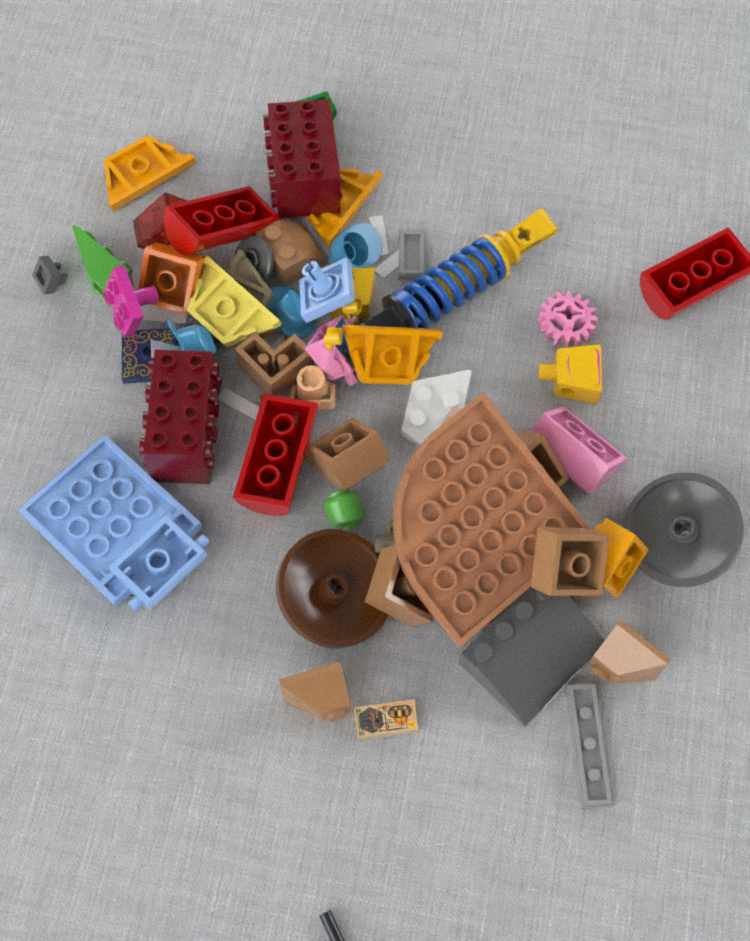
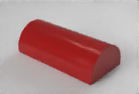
(216, 220)
(695, 274)
(275, 455)

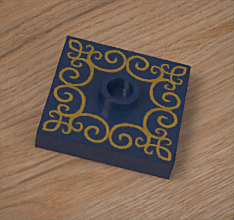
(137, 353)

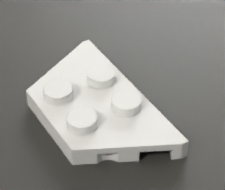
(431, 402)

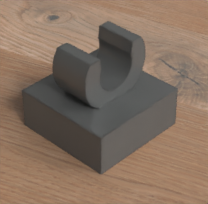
(48, 275)

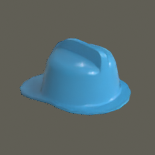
(358, 244)
(288, 310)
(193, 337)

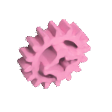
(567, 319)

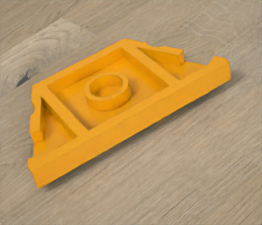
(141, 168)
(354, 193)
(389, 353)

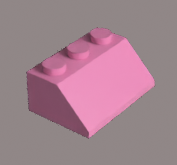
(579, 449)

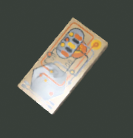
(385, 719)

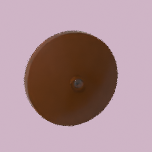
(303, 581)

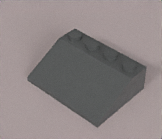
(531, 651)

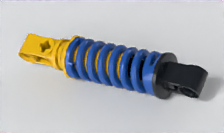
(462, 274)

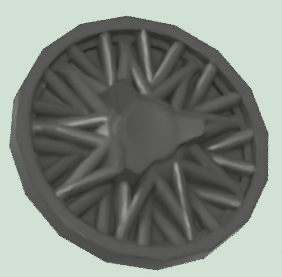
(259, 254)

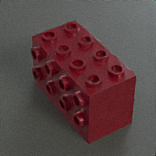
(302, 158)
(181, 416)

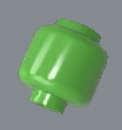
(344, 509)

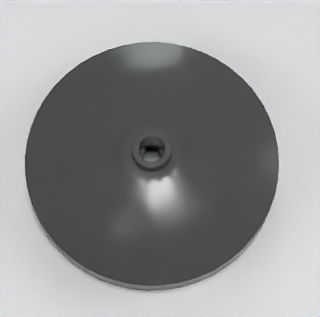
(692, 505)

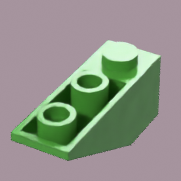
(97, 260)

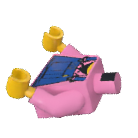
(330, 348)

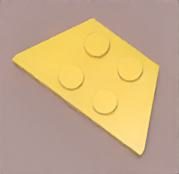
(227, 307)

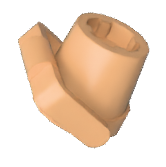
(315, 387)

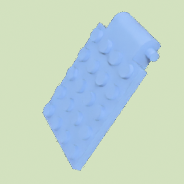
(118, 526)

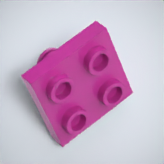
(126, 301)

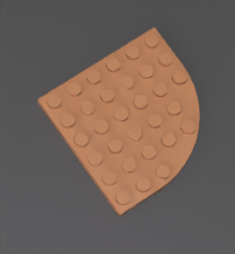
(473, 517)

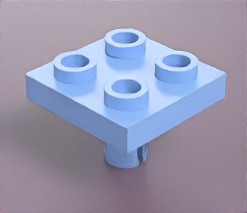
(325, 288)

